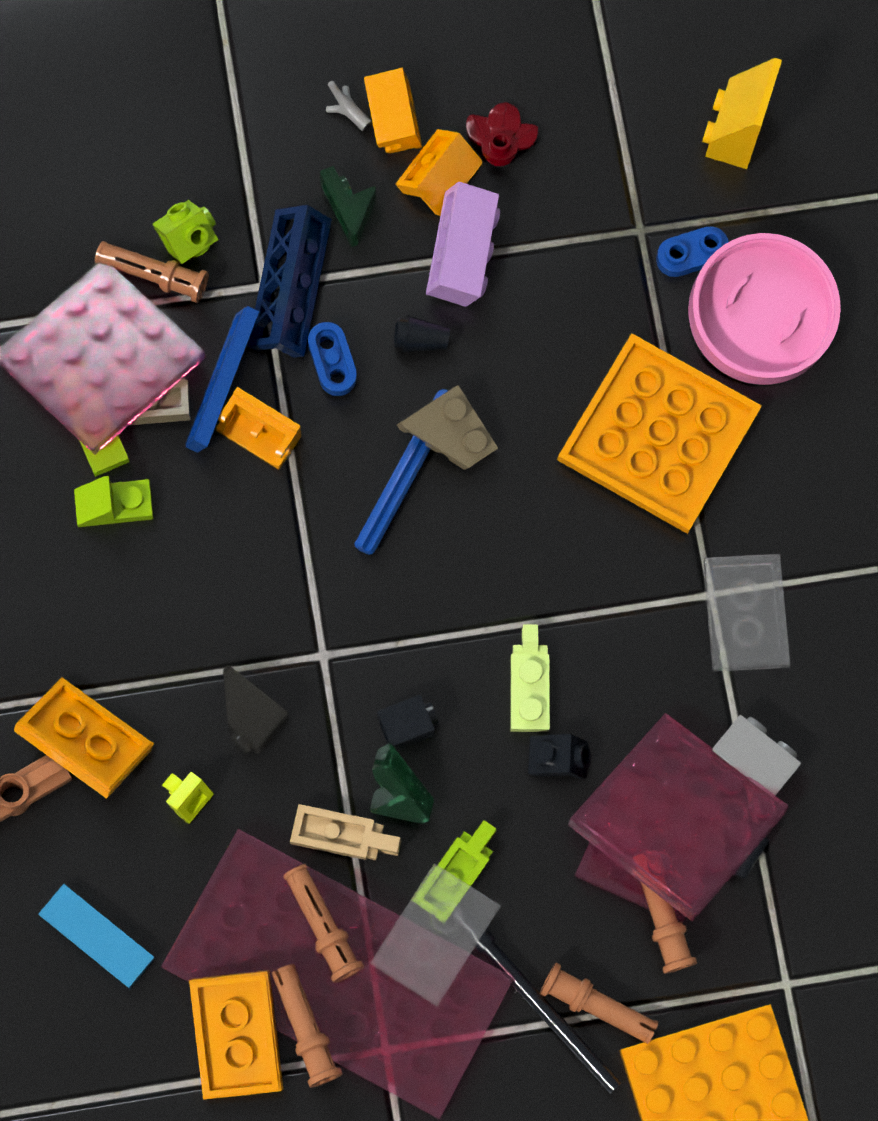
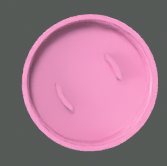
(764, 308)

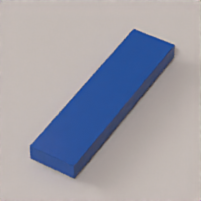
(221, 379)

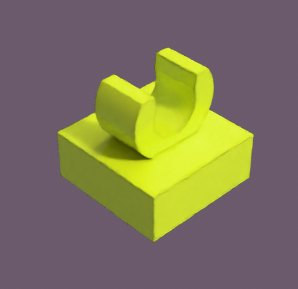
(187, 795)

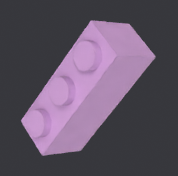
(463, 244)

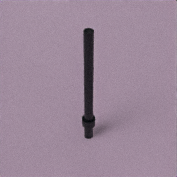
(547, 1012)

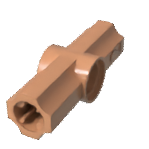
(35, 782)

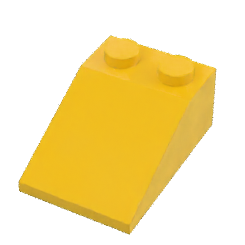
(740, 114)

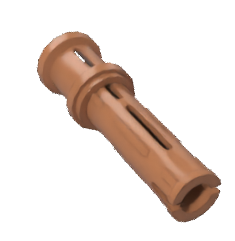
(167, 281)
(668, 933)
(330, 940)
(581, 995)
(311, 1042)

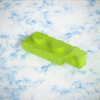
(469, 854)

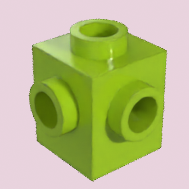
(186, 230)

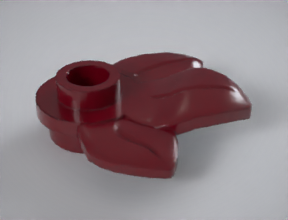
(501, 129)

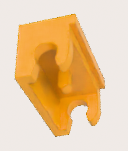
(393, 111)
(258, 428)

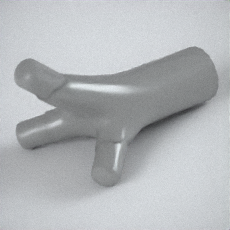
(348, 107)

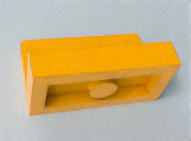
(438, 167)

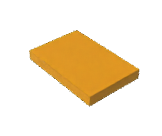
(83, 737)
(236, 1034)

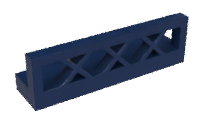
(296, 278)

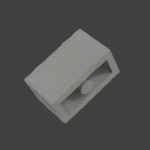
(757, 755)

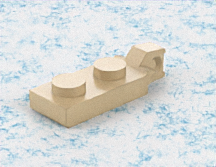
(341, 834)

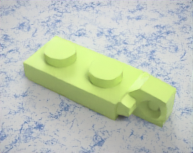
(529, 684)

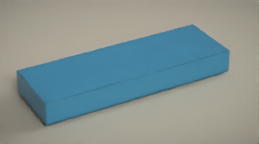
(96, 936)

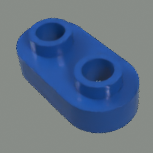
(692, 248)
(333, 360)

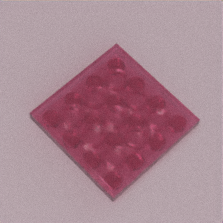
(99, 356)
(678, 816)

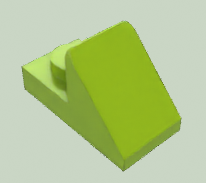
(112, 503)

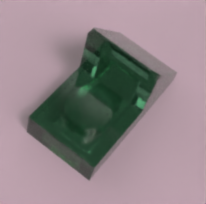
(350, 209)
(400, 791)

